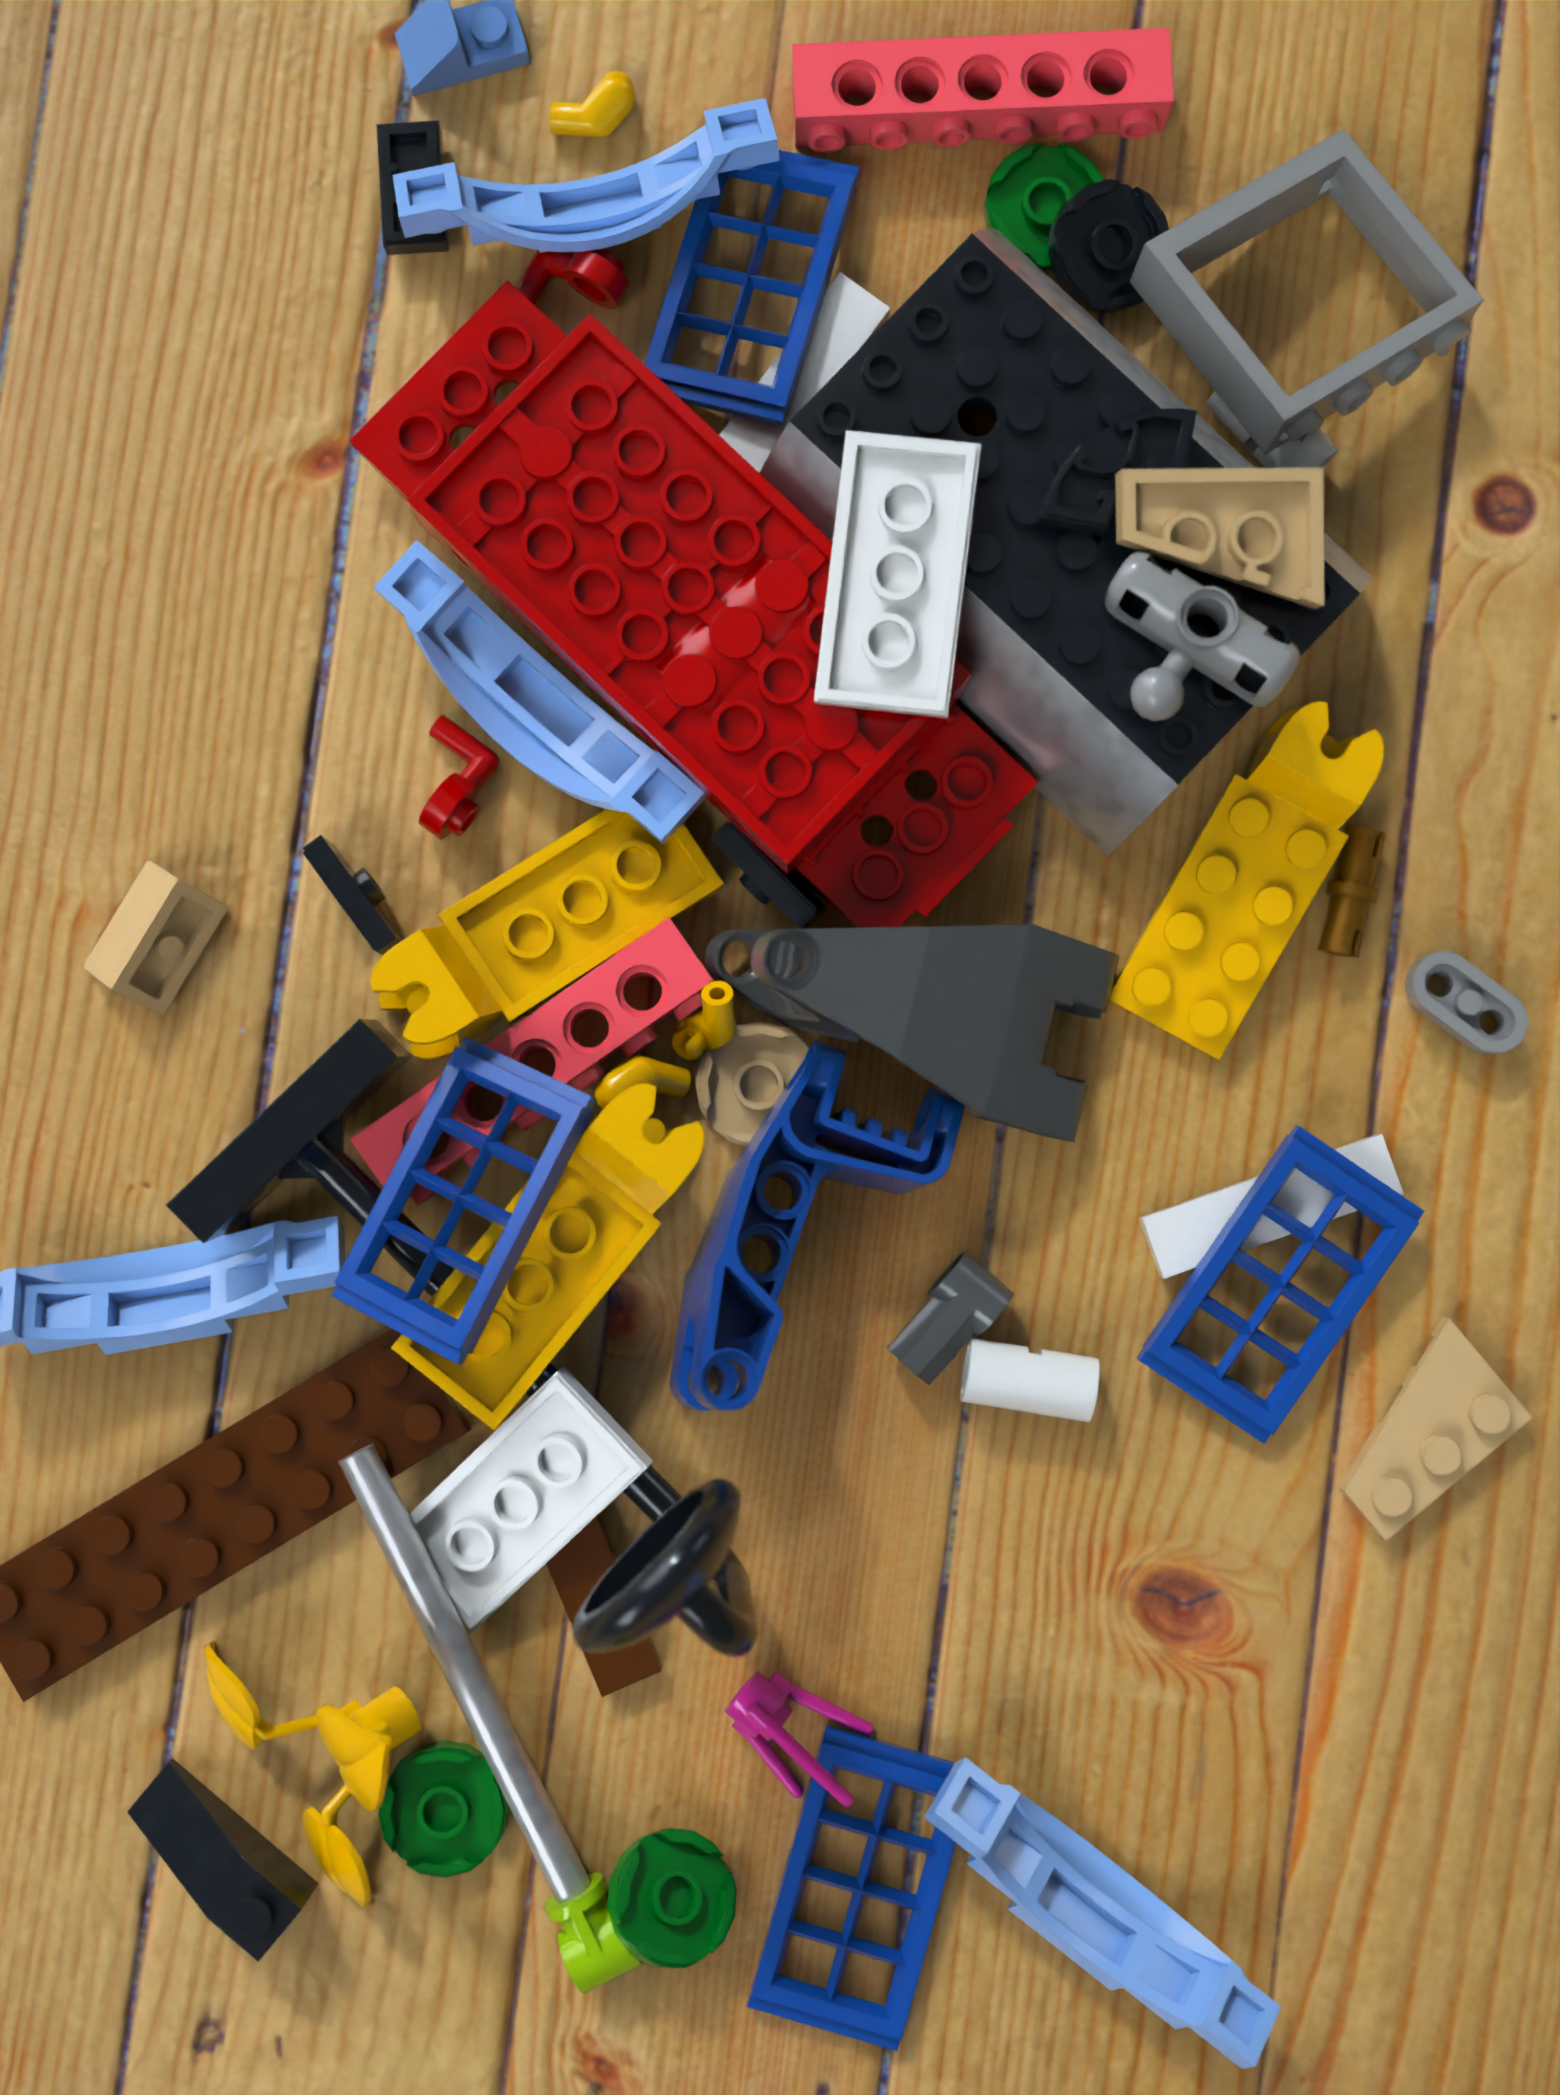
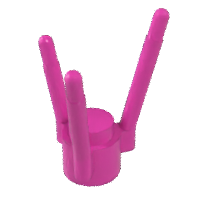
(760, 1715)

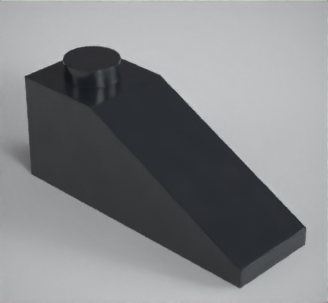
(222, 1860)

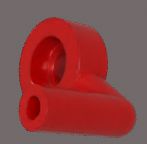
(591, 273)
(452, 804)

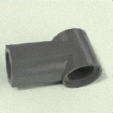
(959, 1305)

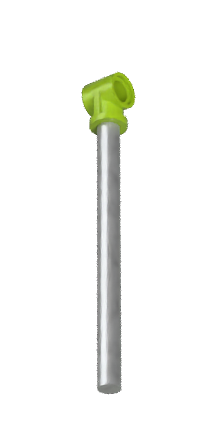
(578, 1899)

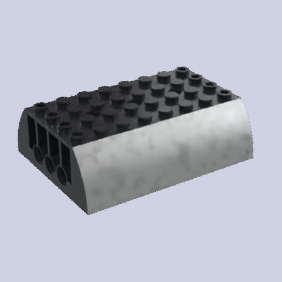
(1034, 619)

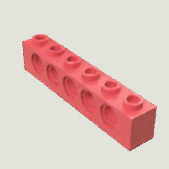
(1004, 65)
(657, 954)

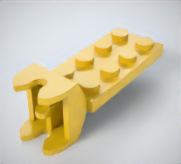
(1248, 880)
(539, 929)
(574, 1256)

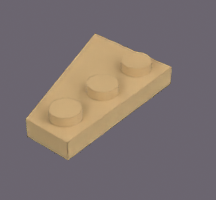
(1231, 523)
(1433, 1434)

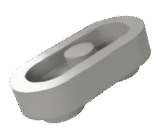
(1465, 999)

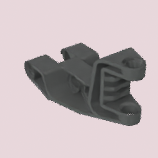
(944, 1000)

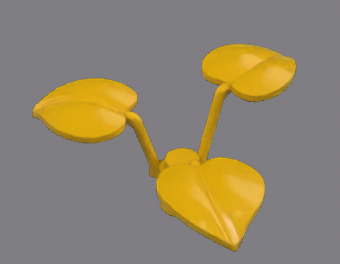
(354, 1737)

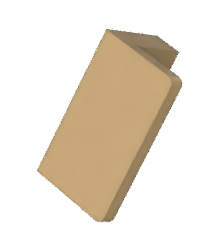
(155, 938)

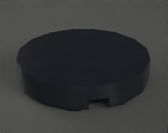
(1100, 241)

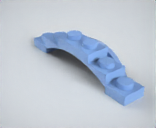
(596, 209)
(530, 703)
(168, 1290)
(1101, 1914)

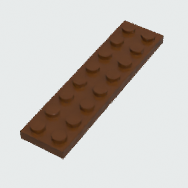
(213, 1512)

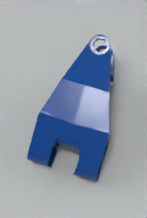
(731, 1311)

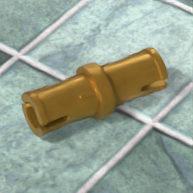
(1352, 891)

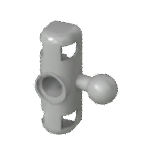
(1174, 598)

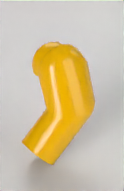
(599, 112)
(709, 1026)
(666, 1077)

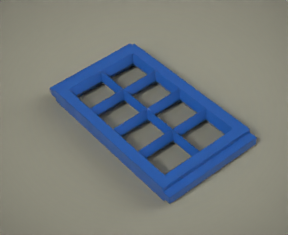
(727, 393)
(1350, 1185)
(404, 1310)
(826, 2006)

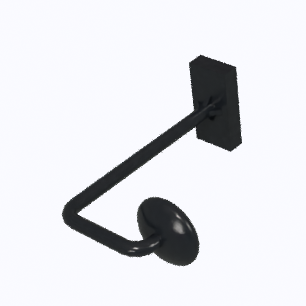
(690, 1535)

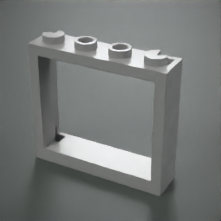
(1224, 357)

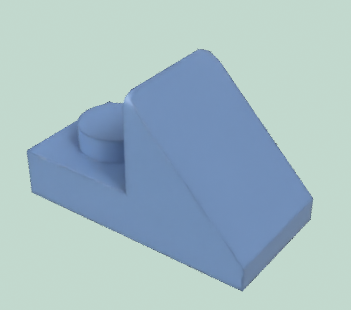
(460, 44)

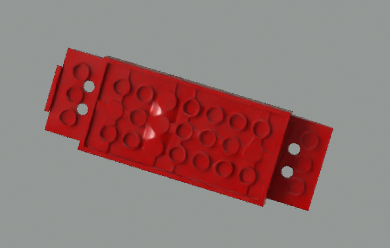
(683, 603)

